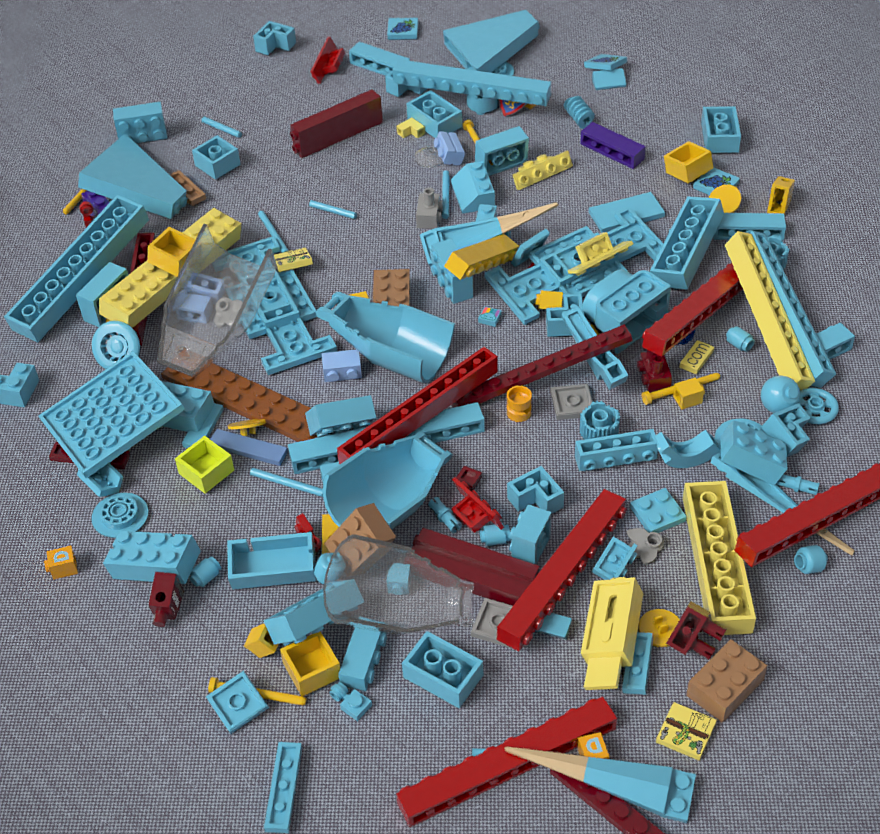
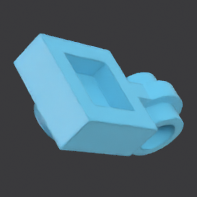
(353, 704)

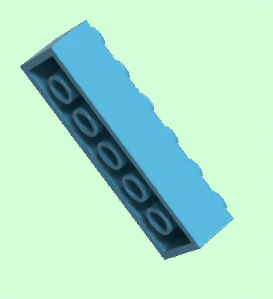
(688, 241)

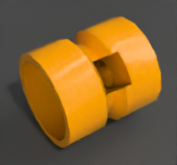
(519, 403)

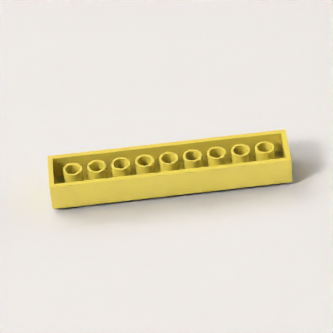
(150, 286)

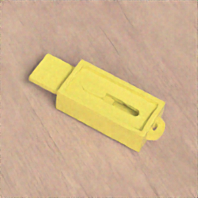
(611, 631)

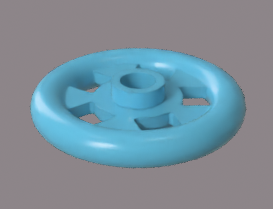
(816, 405)

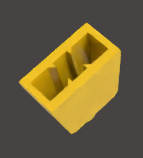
(781, 190)

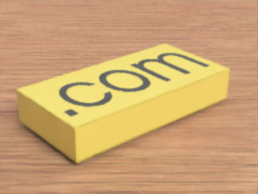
(696, 357)

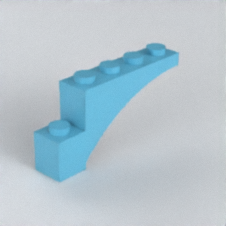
(604, 364)

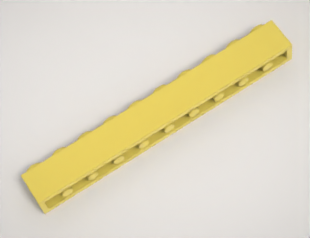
(768, 310)

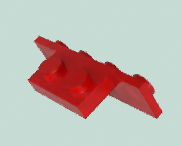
(327, 60)
(472, 510)

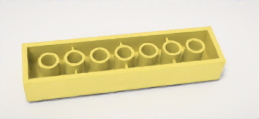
(718, 566)

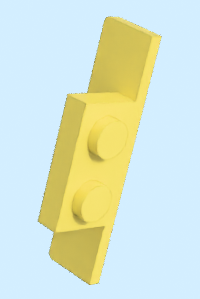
(540, 169)
(596, 250)

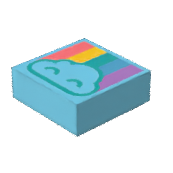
(489, 316)

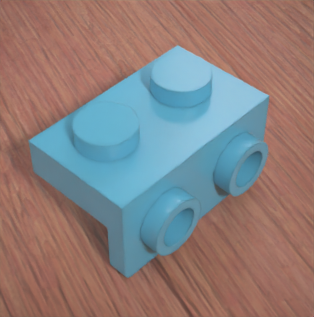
(104, 481)
(615, 559)

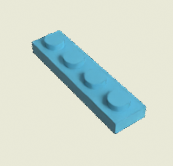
(283, 787)

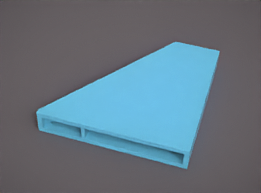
(492, 41)
(133, 175)

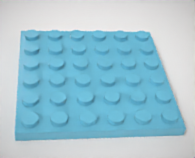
(110, 414)

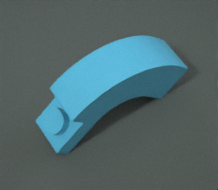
(687, 453)

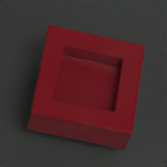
(470, 476)

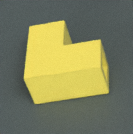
(409, 127)

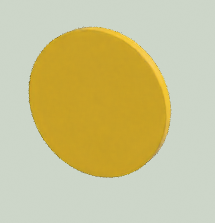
(729, 196)
(251, 424)
(660, 624)

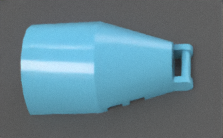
(383, 328)
(389, 476)

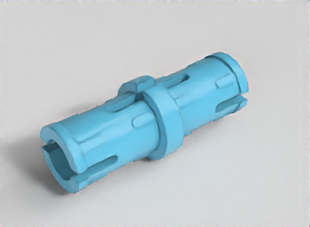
(798, 484)
(445, 514)

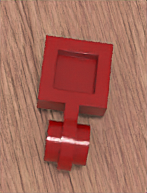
(86, 209)
(303, 526)

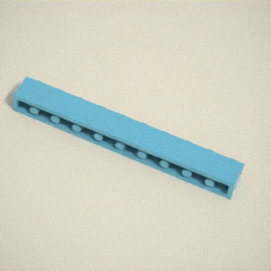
(472, 82)
(805, 334)
(447, 425)

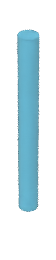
(445, 195)
(272, 231)
(286, 482)

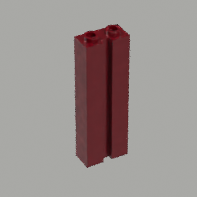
(336, 123)
(493, 573)

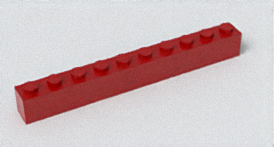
(692, 311)
(424, 404)
(809, 517)
(561, 571)
(497, 766)

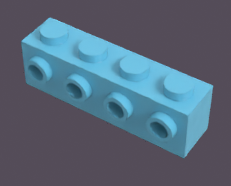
(616, 450)

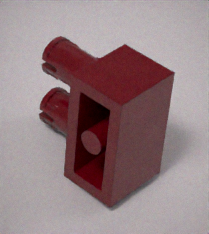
(654, 371)
(685, 635)

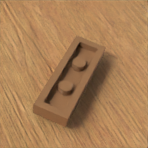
(193, 193)

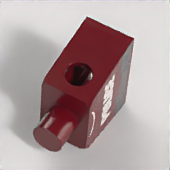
(165, 597)

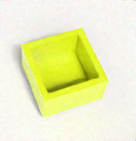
(204, 464)

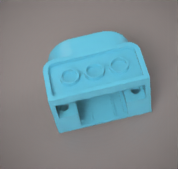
(627, 301)

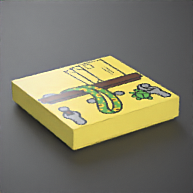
(293, 259)
(686, 731)

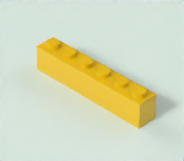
(481, 256)

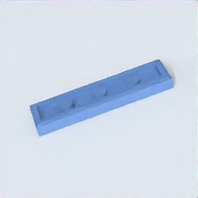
(249, 447)

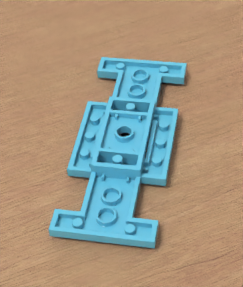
(559, 256)
(283, 315)

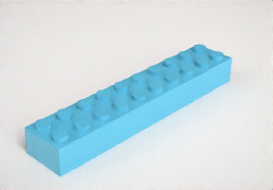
(77, 265)

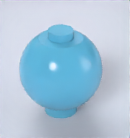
(780, 393)

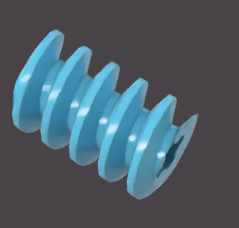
(579, 111)

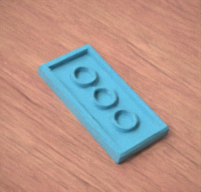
(643, 205)

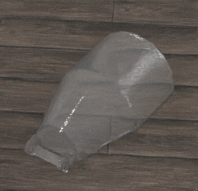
(392, 589)

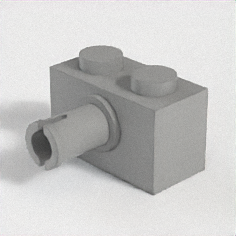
(428, 209)

